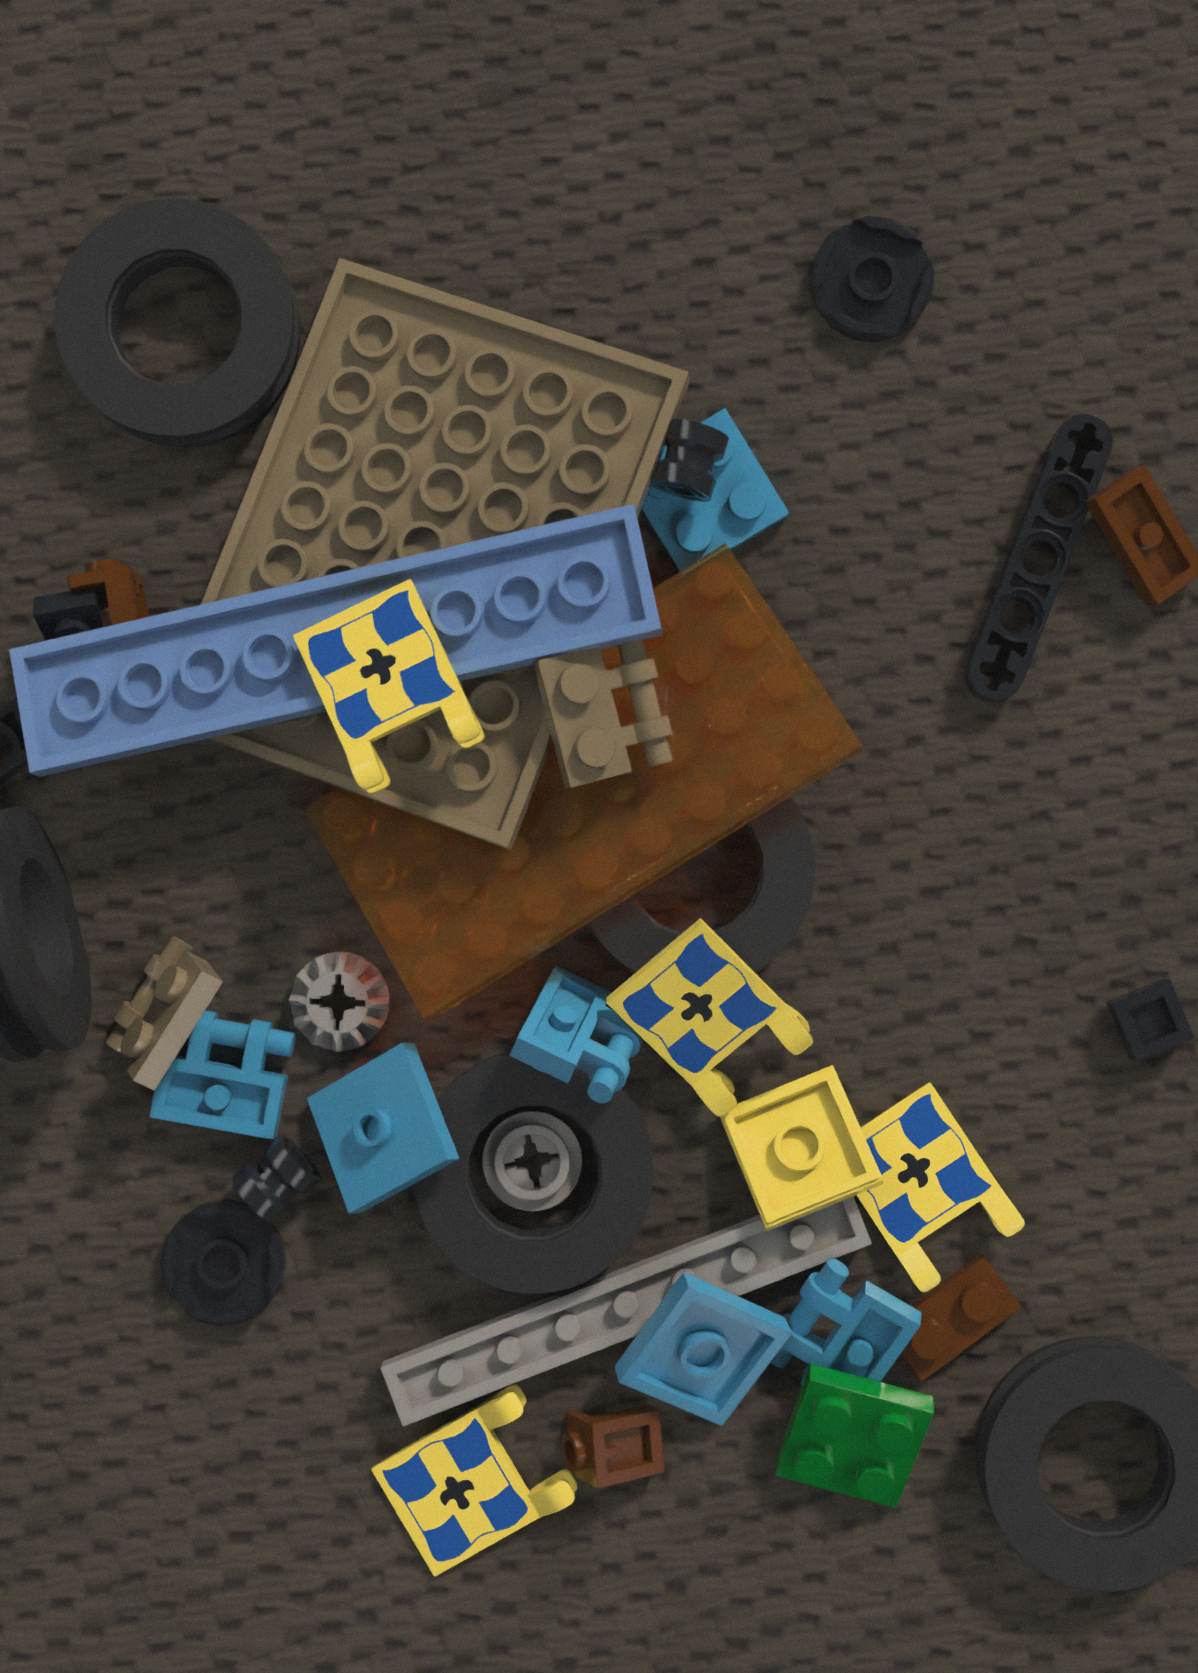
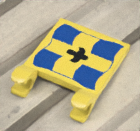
(380, 672)
(700, 1006)
(928, 1180)
(462, 1488)

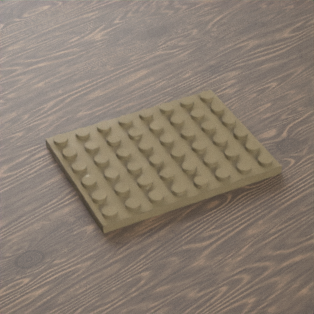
(418, 434)

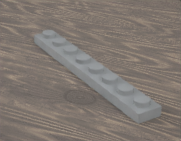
(610, 1309)

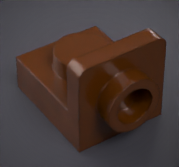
(123, 587)
(614, 1445)

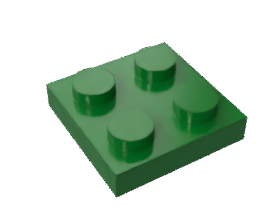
(854, 1435)

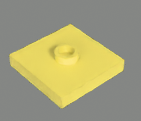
(800, 1148)

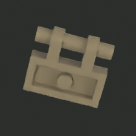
(585, 718)
(163, 1012)

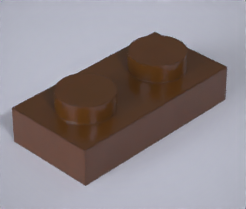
(1145, 535)
(958, 1315)

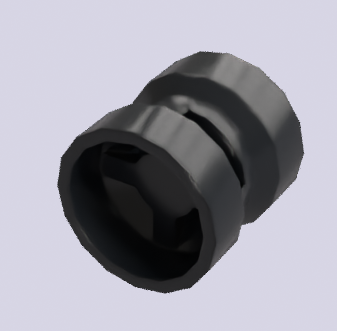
(690, 460)
(276, 1179)

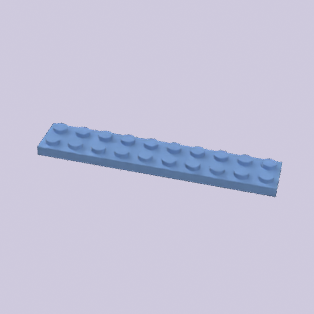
(239, 667)

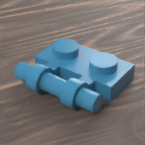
(559, 1034)
(223, 1094)
(867, 1329)

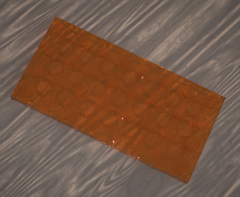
(743, 739)

